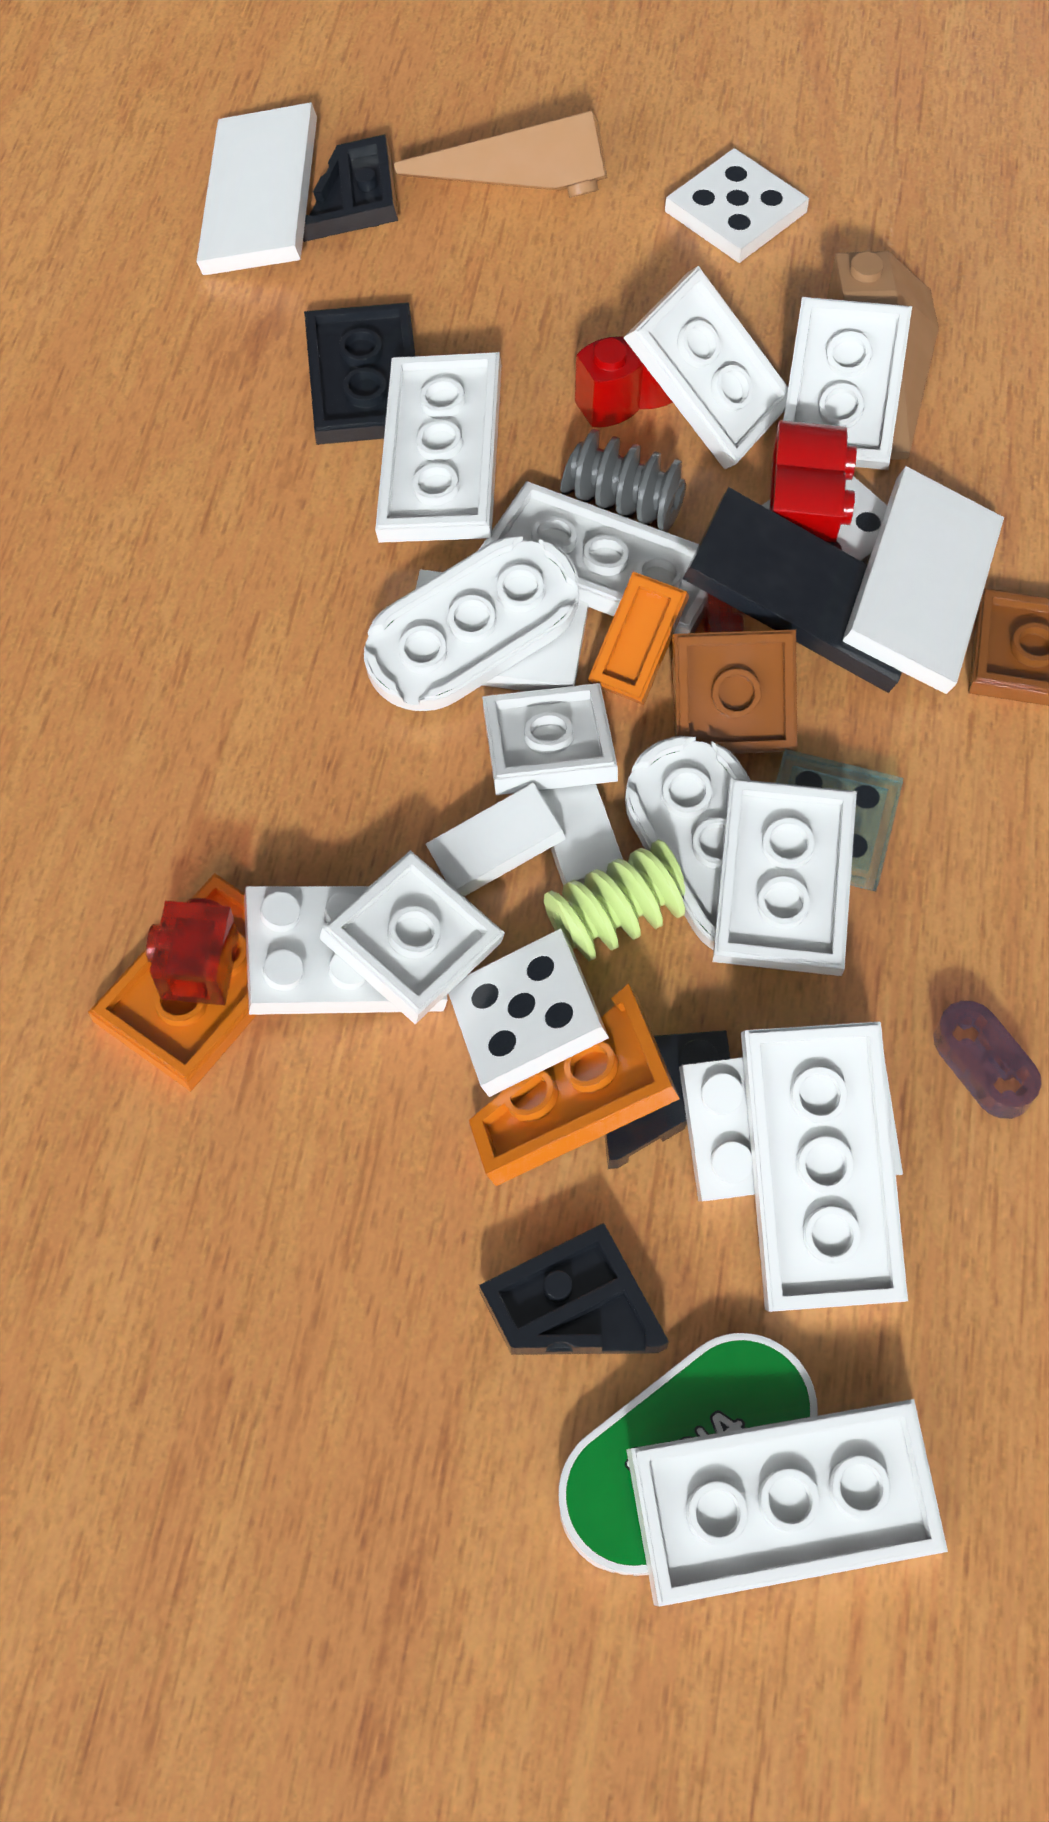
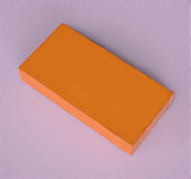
(638, 637)

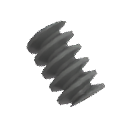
(625, 481)

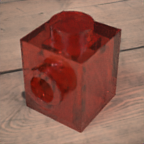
(193, 951)

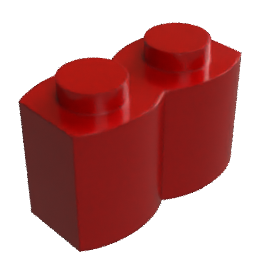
(614, 383)
(811, 477)

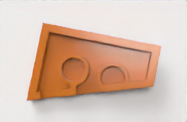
(576, 1097)

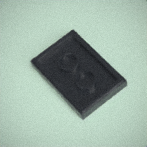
(352, 368)

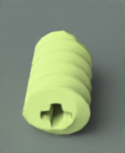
(618, 899)

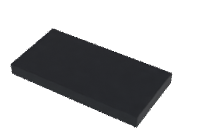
(785, 581)

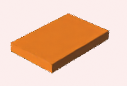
(179, 1035)

